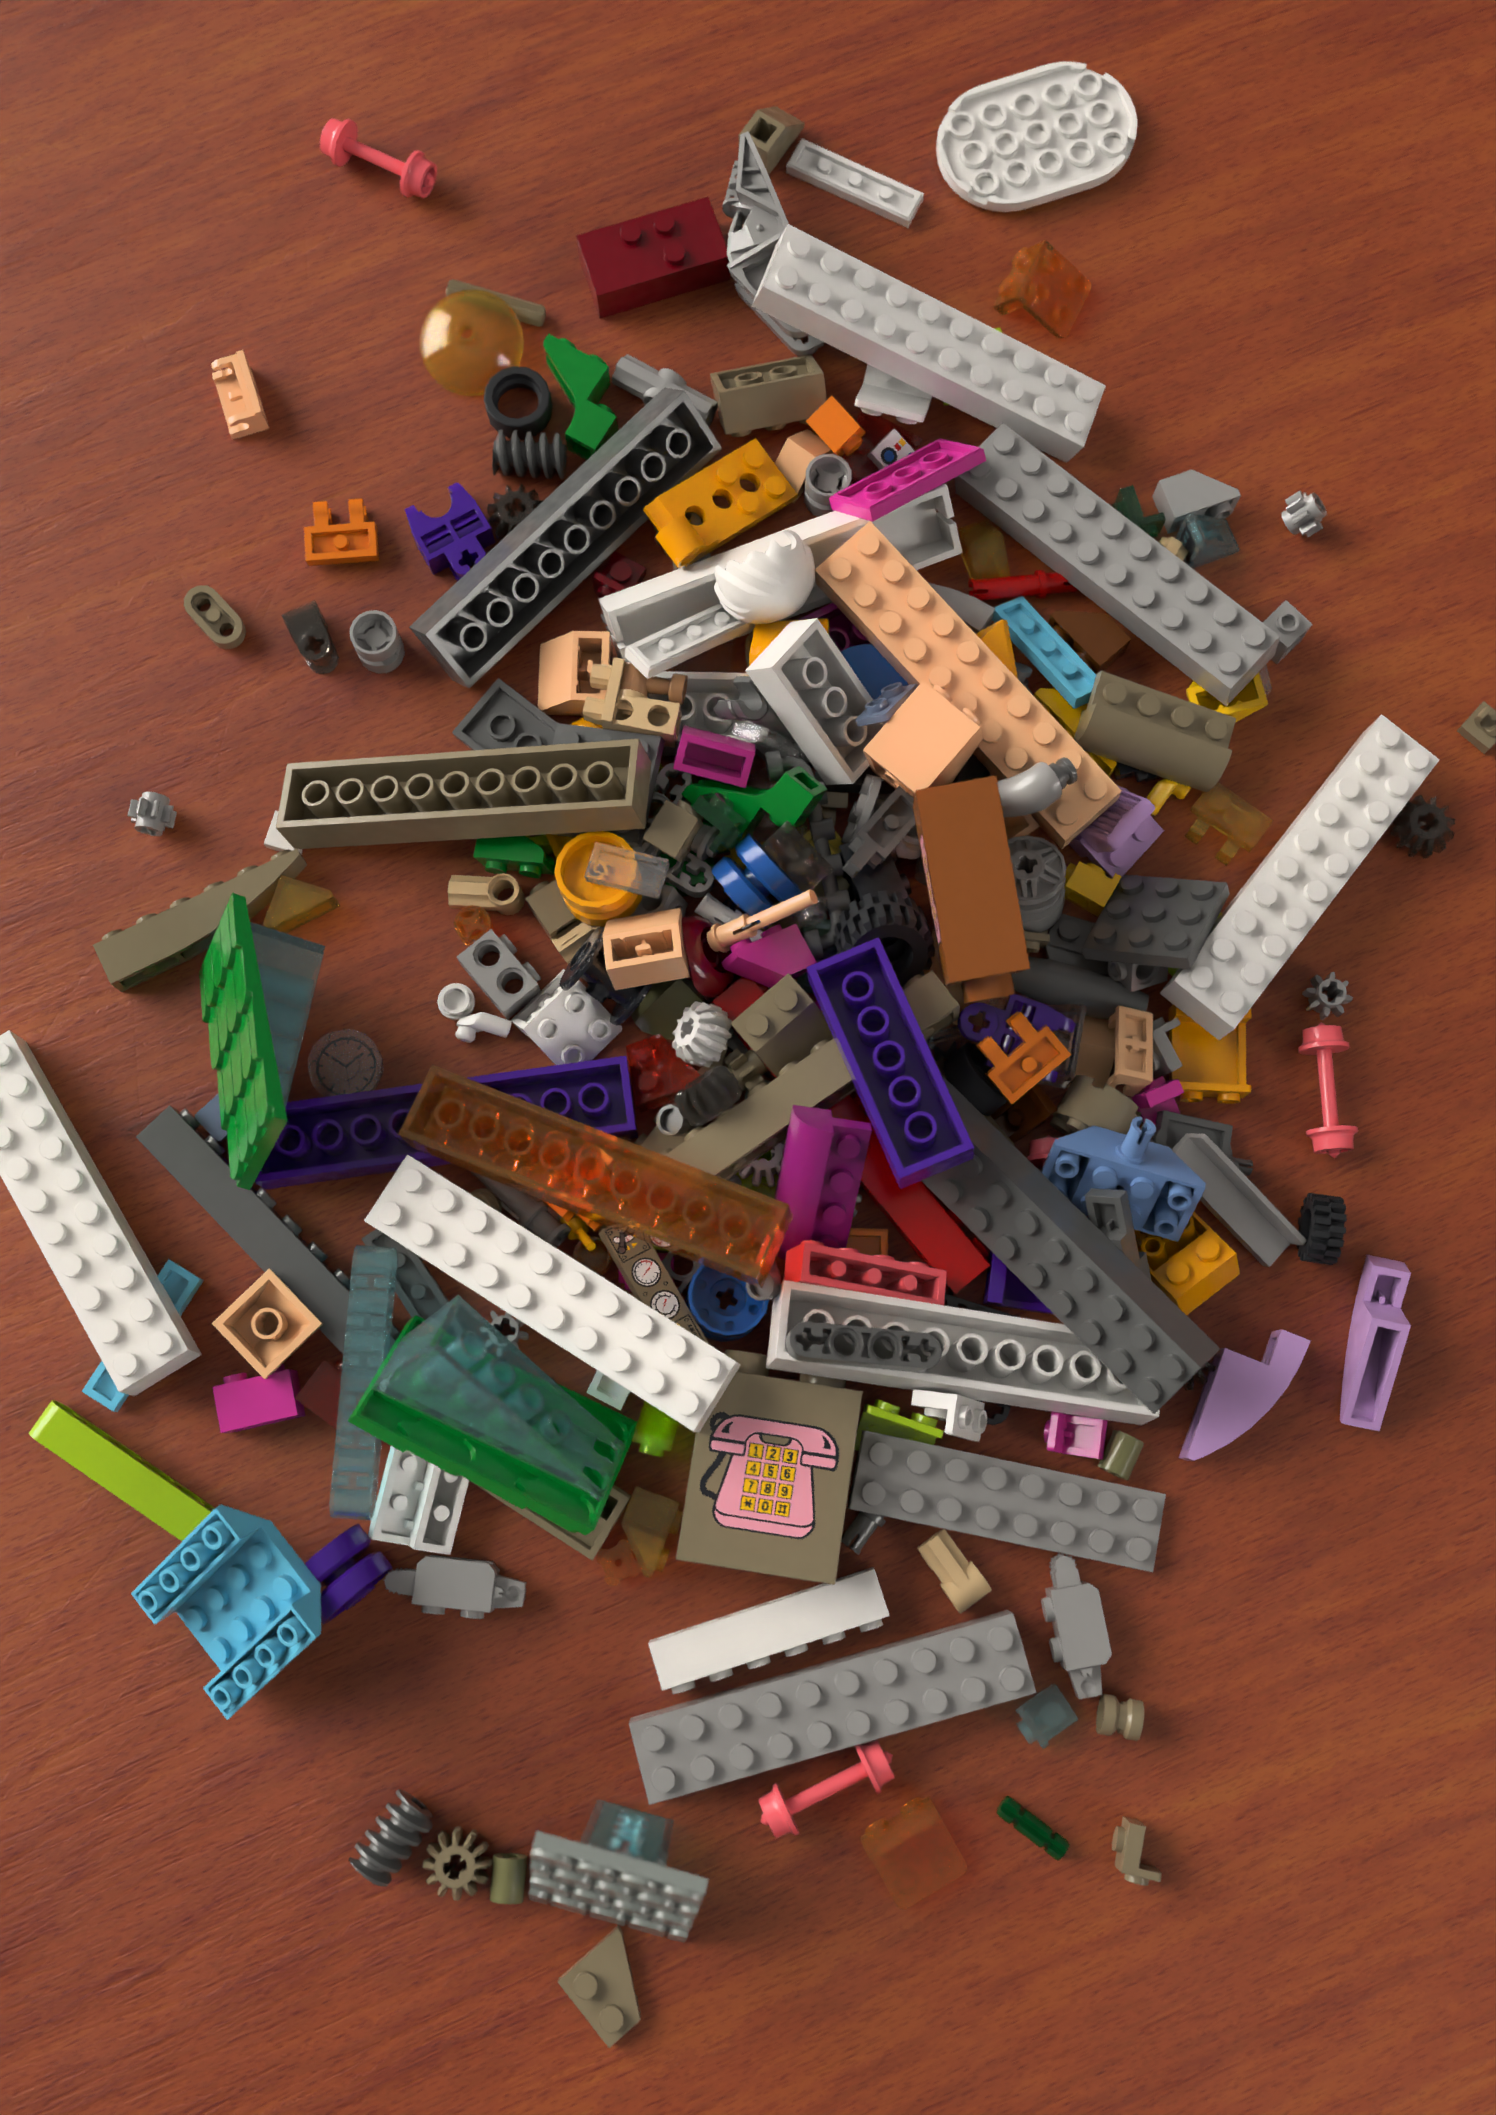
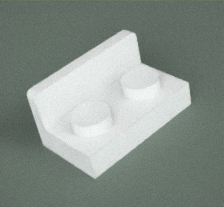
(963, 1415)

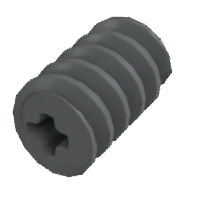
(529, 455)
(393, 1840)

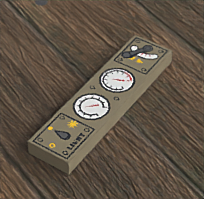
(649, 1278)

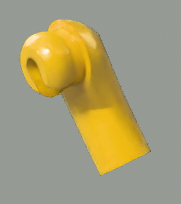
(1163, 790)

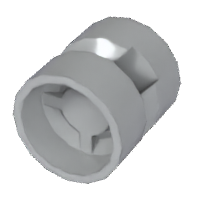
(823, 478)
(377, 641)

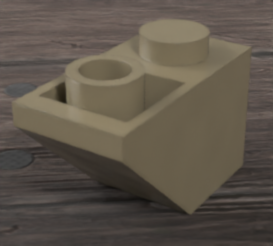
(772, 134)
(674, 829)

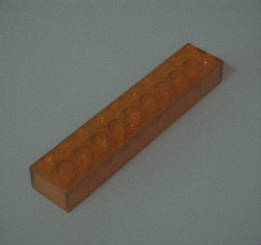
(598, 1175)

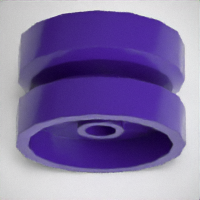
(344, 1577)

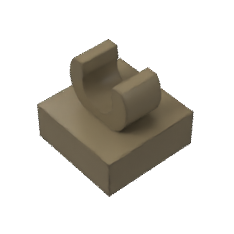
(1480, 727)
(835, 800)

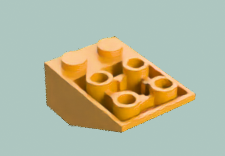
(1191, 1267)

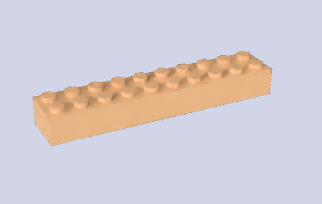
(935, 646)

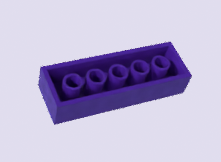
(890, 1063)

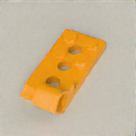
(690, 542)

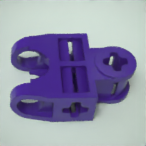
(454, 538)
(997, 1027)

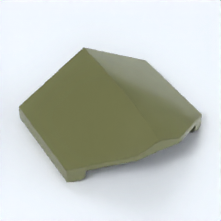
(665, 1005)

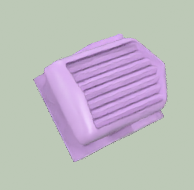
(1119, 834)

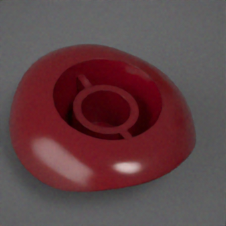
(704, 963)

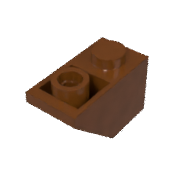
(1091, 636)

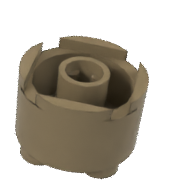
(1093, 1106)

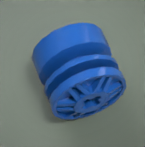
(720, 1323)

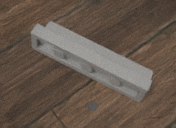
(1237, 1200)

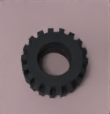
(889, 917)

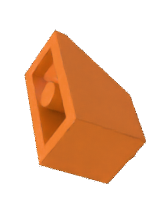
(836, 427)

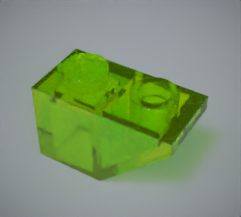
(655, 1431)

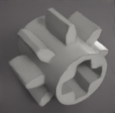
(1304, 513)
(152, 813)
(1335, 990)
(499, 1321)

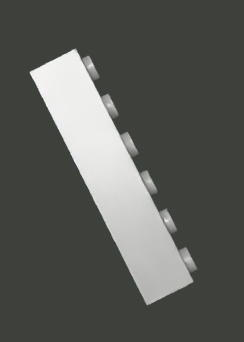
(767, 1629)

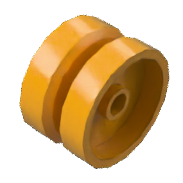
(587, 900)

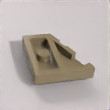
(604, 1988)

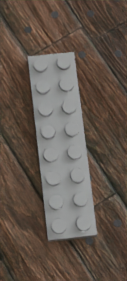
(1007, 1501)

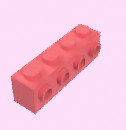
(864, 1273)

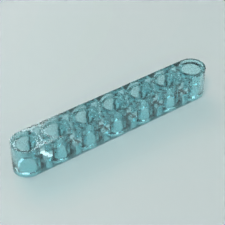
(364, 1351)

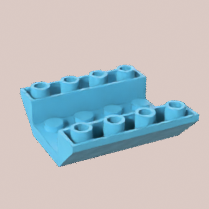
(240, 1598)

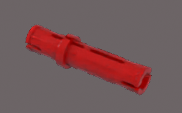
(1022, 585)

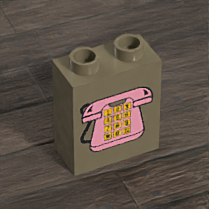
(772, 1475)

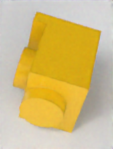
(1089, 886)

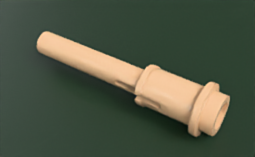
(724, 936)

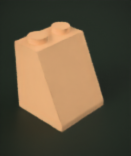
(924, 741)

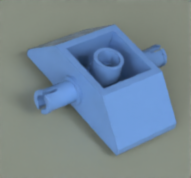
(1157, 1181)

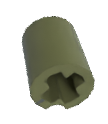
(1121, 1454)
(508, 1878)

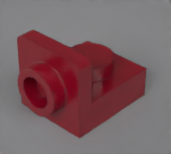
(618, 575)

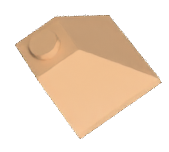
(267, 1323)

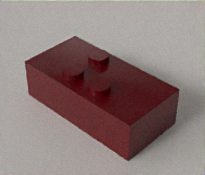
(653, 257)

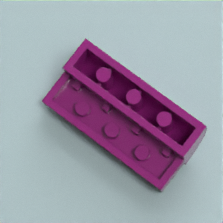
(821, 1176)

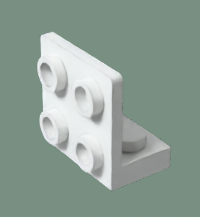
(891, 396)
(567, 1023)

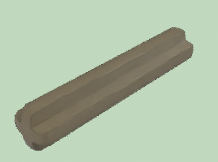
(524, 310)

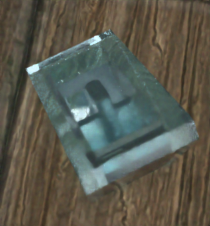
(1206, 539)

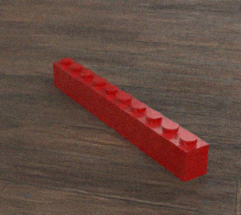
(912, 1210)

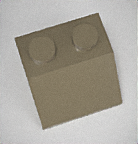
(782, 1025)

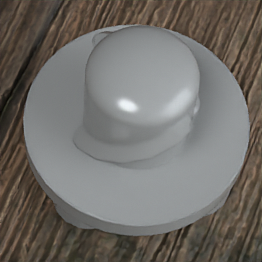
(864, 807)

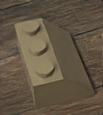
(768, 394)

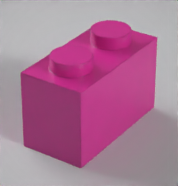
(714, 756)
(257, 1401)

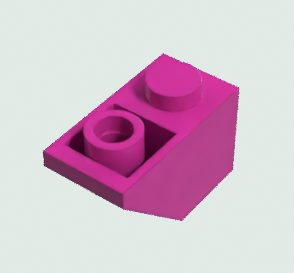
(771, 957)

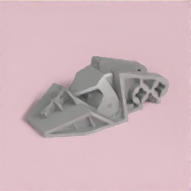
(752, 246)

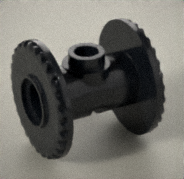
(590, 966)

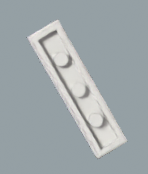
(854, 183)
(684, 640)

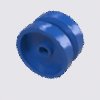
(760, 878)

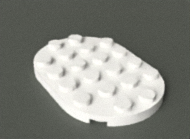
(1036, 136)

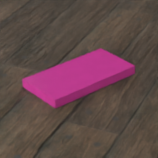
(906, 479)

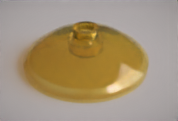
(469, 363)

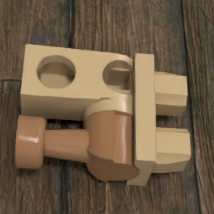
(627, 703)

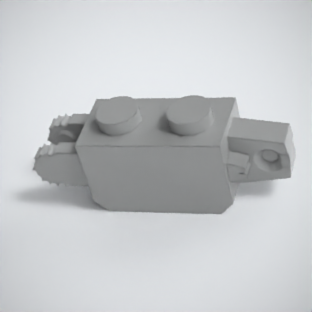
(457, 1584)
(1078, 1627)

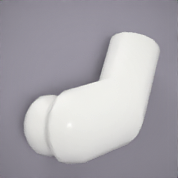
(481, 1022)

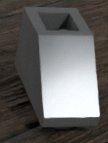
(1193, 494)

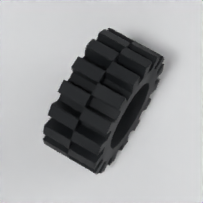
(1322, 1227)

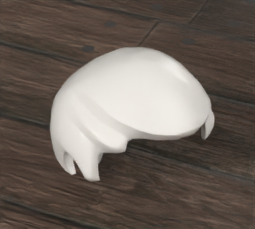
(767, 584)

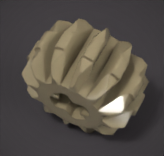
(444, 1873)

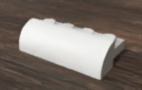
(417, 1504)

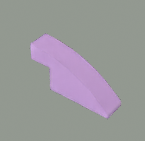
(1374, 1342)
(1241, 1393)

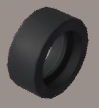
(514, 378)
(967, 1074)

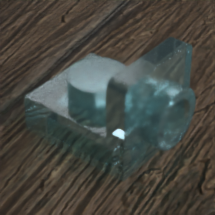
(1045, 1716)

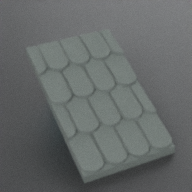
(618, 1873)

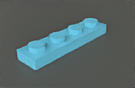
(1047, 651)
(181, 1288)

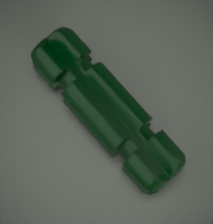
(1032, 1828)

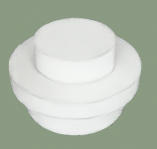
(456, 1001)

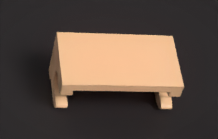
(239, 395)
(1132, 1049)

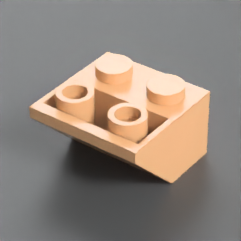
(567, 669)
(645, 949)

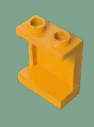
(1209, 1064)

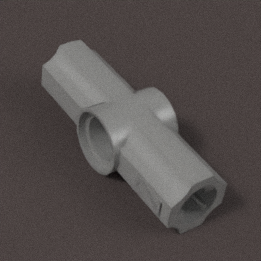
(647, 382)

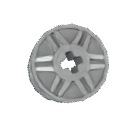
(1039, 881)

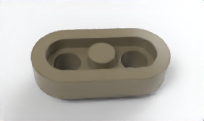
(216, 618)

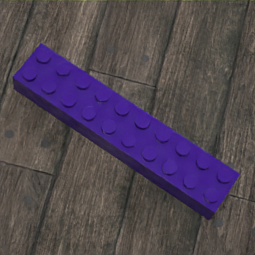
(360, 1130)

